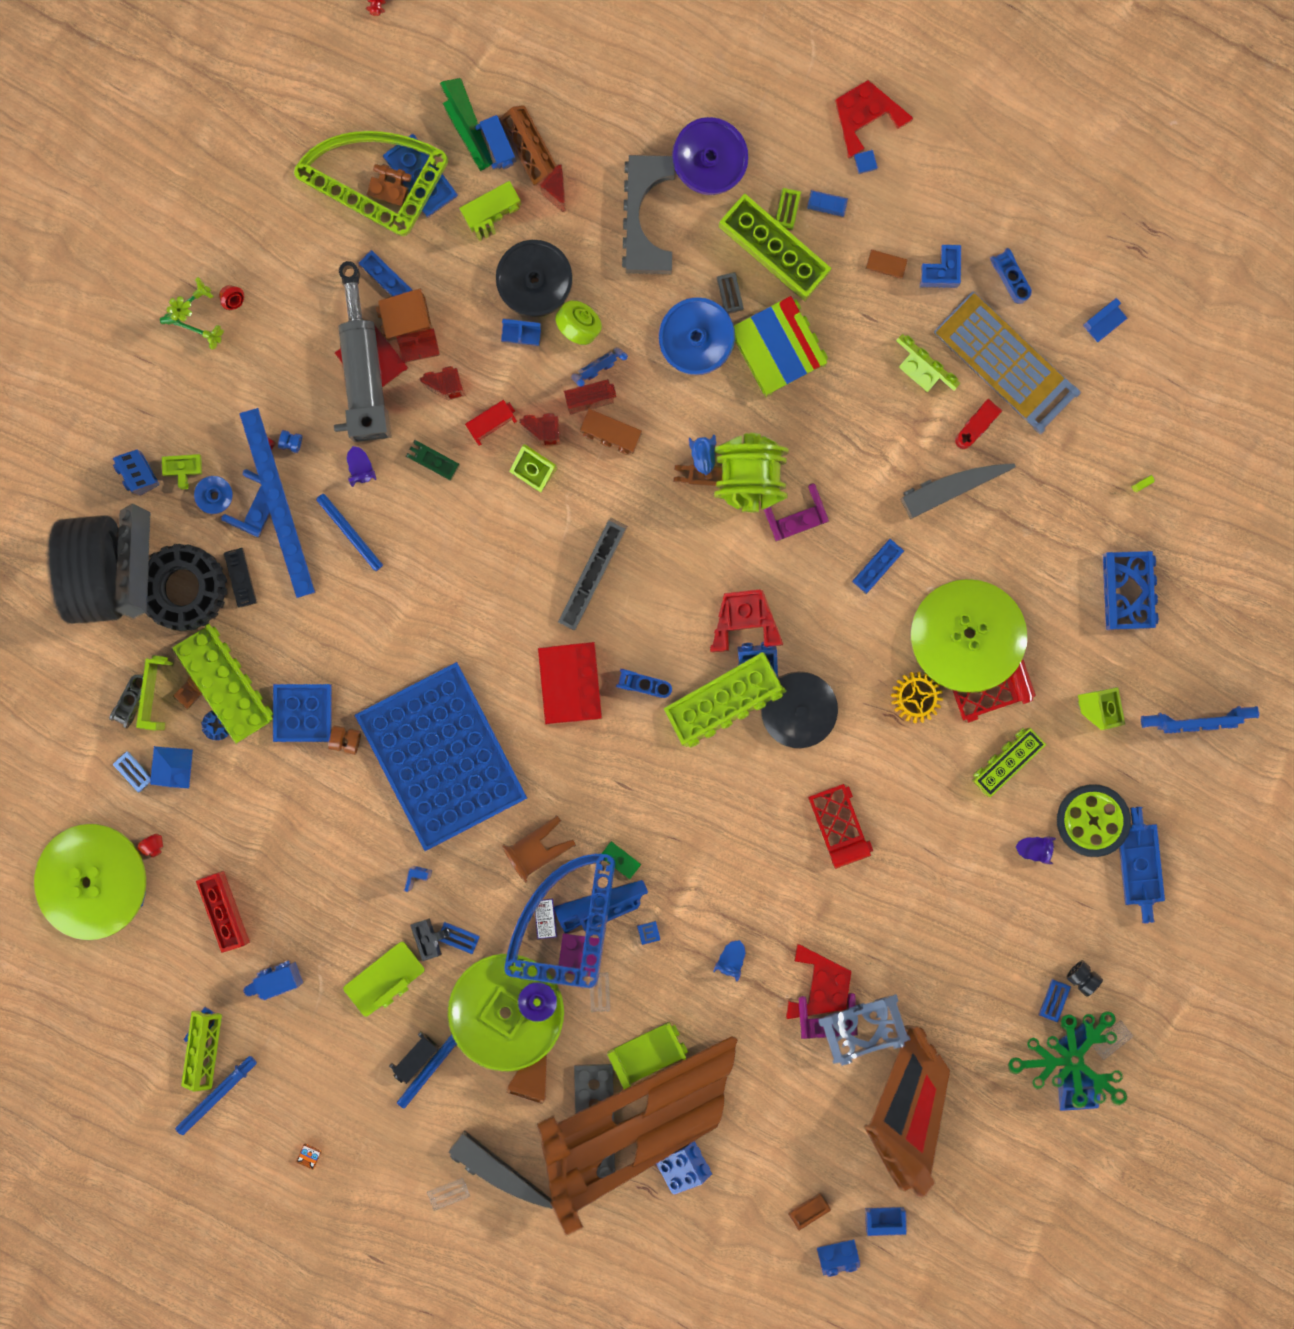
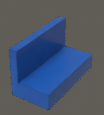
(1105, 320)
(416, 872)

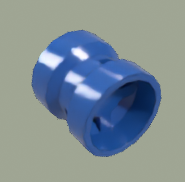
(290, 441)

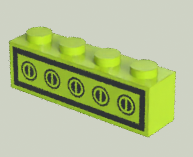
(1008, 762)

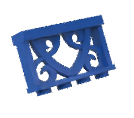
(1112, 611)

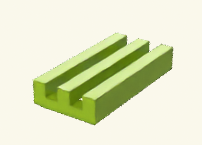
(791, 192)
(485, 231)

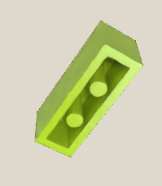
(491, 205)

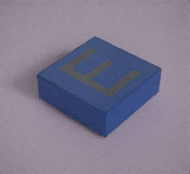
(648, 932)

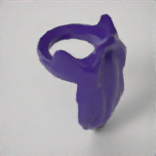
(359, 466)
(1036, 849)

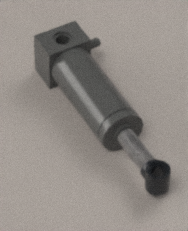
(361, 368)

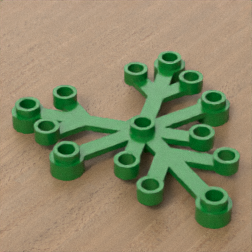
(1050, 1062)

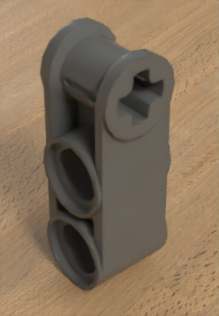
(123, 711)

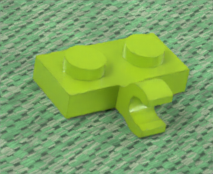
(181, 467)

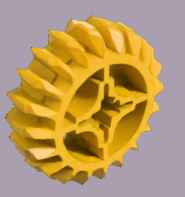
(919, 706)

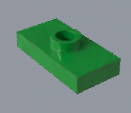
(623, 861)

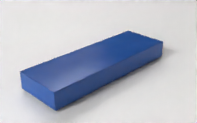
(383, 274)
(878, 566)

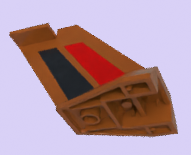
(911, 1113)

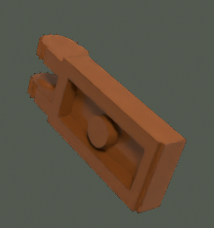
(697, 477)

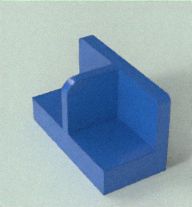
(521, 332)

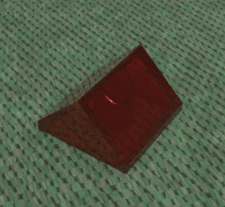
(553, 188)

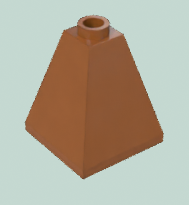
(530, 1082)

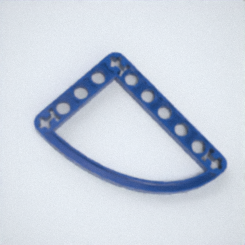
(591, 930)

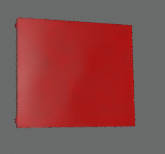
(390, 362)

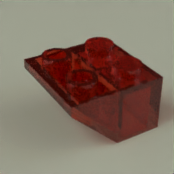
(445, 383)
(543, 429)

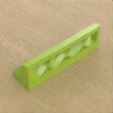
(197, 1052)

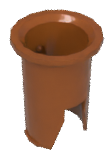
(529, 853)

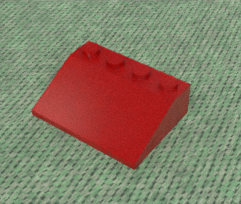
(570, 683)

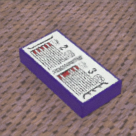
(545, 919)

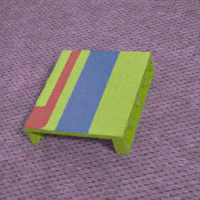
(779, 345)

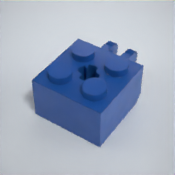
(275, 982)

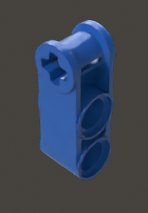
(1007, 266)
(634, 680)

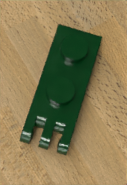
(433, 460)

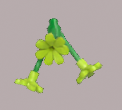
(179, 311)

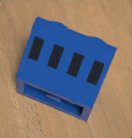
(136, 472)

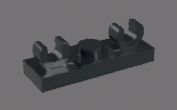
(240, 577)

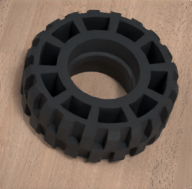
(210, 592)

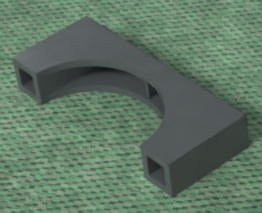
(643, 175)

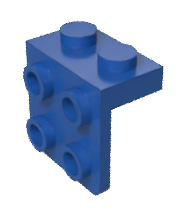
(684, 1169)

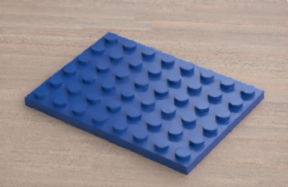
(441, 756)

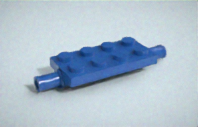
(1231, 720)
(1142, 866)

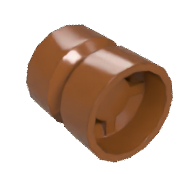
(338, 736)

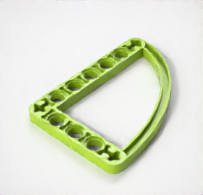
(375, 136)

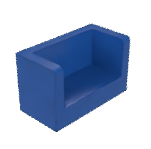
(885, 1221)

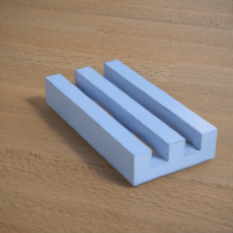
(143, 783)

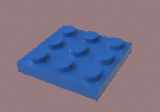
(302, 712)

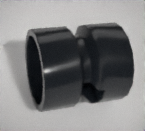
(1086, 980)

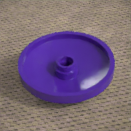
(710, 156)

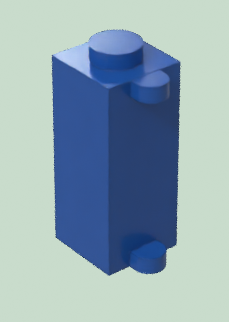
(497, 142)

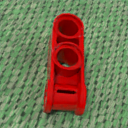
(978, 424)

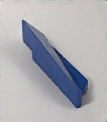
(622, 901)

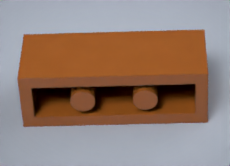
(610, 432)

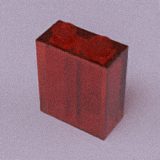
(590, 396)

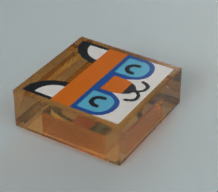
(308, 1156)

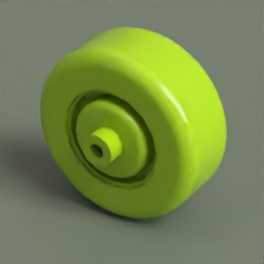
(578, 322)

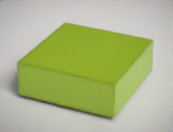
(1143, 483)

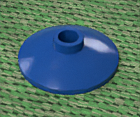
(204, 491)

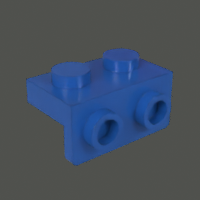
(838, 1258)

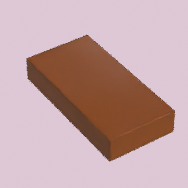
(886, 264)
(809, 1211)

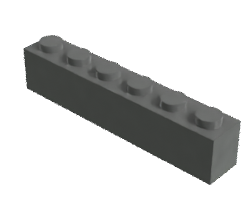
(132, 561)

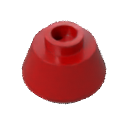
(231, 297)
(151, 845)

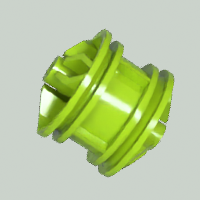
(751, 472)

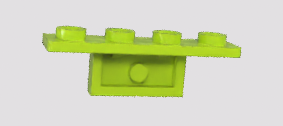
(923, 368)

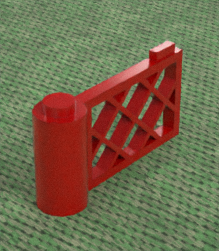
(1019, 687)
(849, 850)

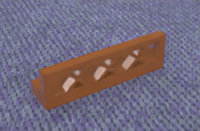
(531, 141)

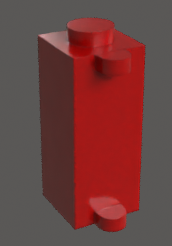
(491, 420)

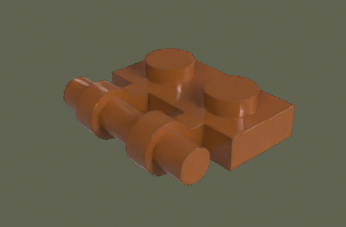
(388, 191)

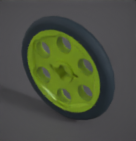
(1104, 796)

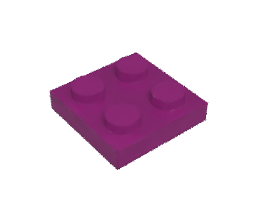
(572, 952)

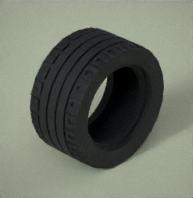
(84, 568)

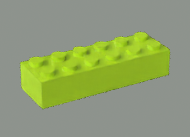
(774, 247)

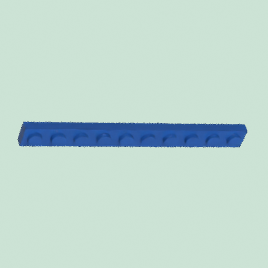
(277, 502)

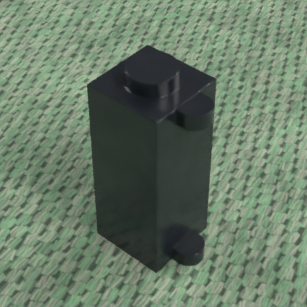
(414, 1059)

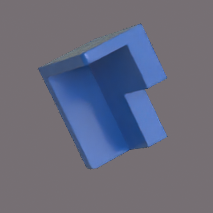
(944, 274)

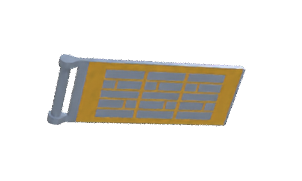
(1005, 361)

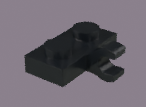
(427, 938)

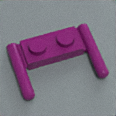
(800, 521)
(811, 1028)

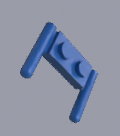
(604, 362)
(257, 514)

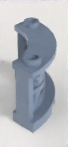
(879, 1006)

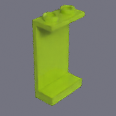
(147, 694)
(647, 1054)

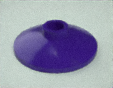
(547, 1002)

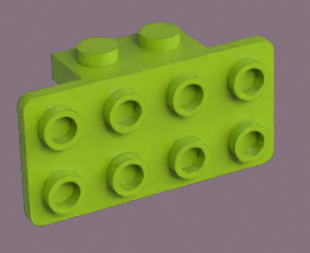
(384, 979)

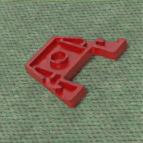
(861, 108)
(745, 611)
(828, 985)

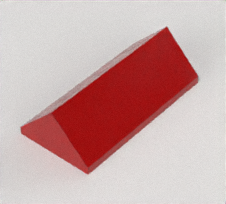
(222, 912)

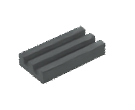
(733, 309)

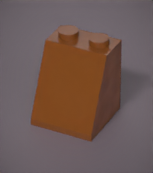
(404, 314)

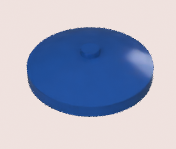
(696, 336)

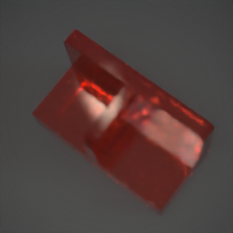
(418, 345)

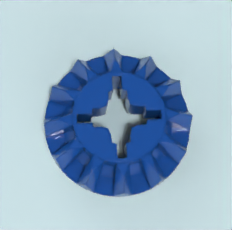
(209, 731)

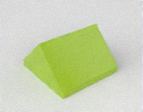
(533, 468)

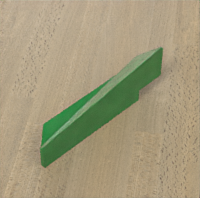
(464, 120)

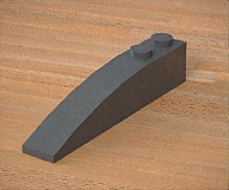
(942, 490)
(593, 573)
(495, 1171)

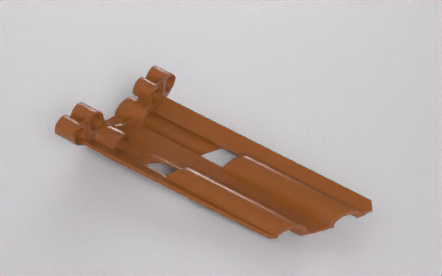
(680, 1108)

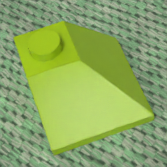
(1102, 708)

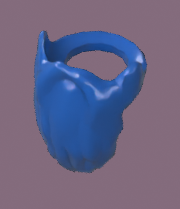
(703, 453)
(731, 959)

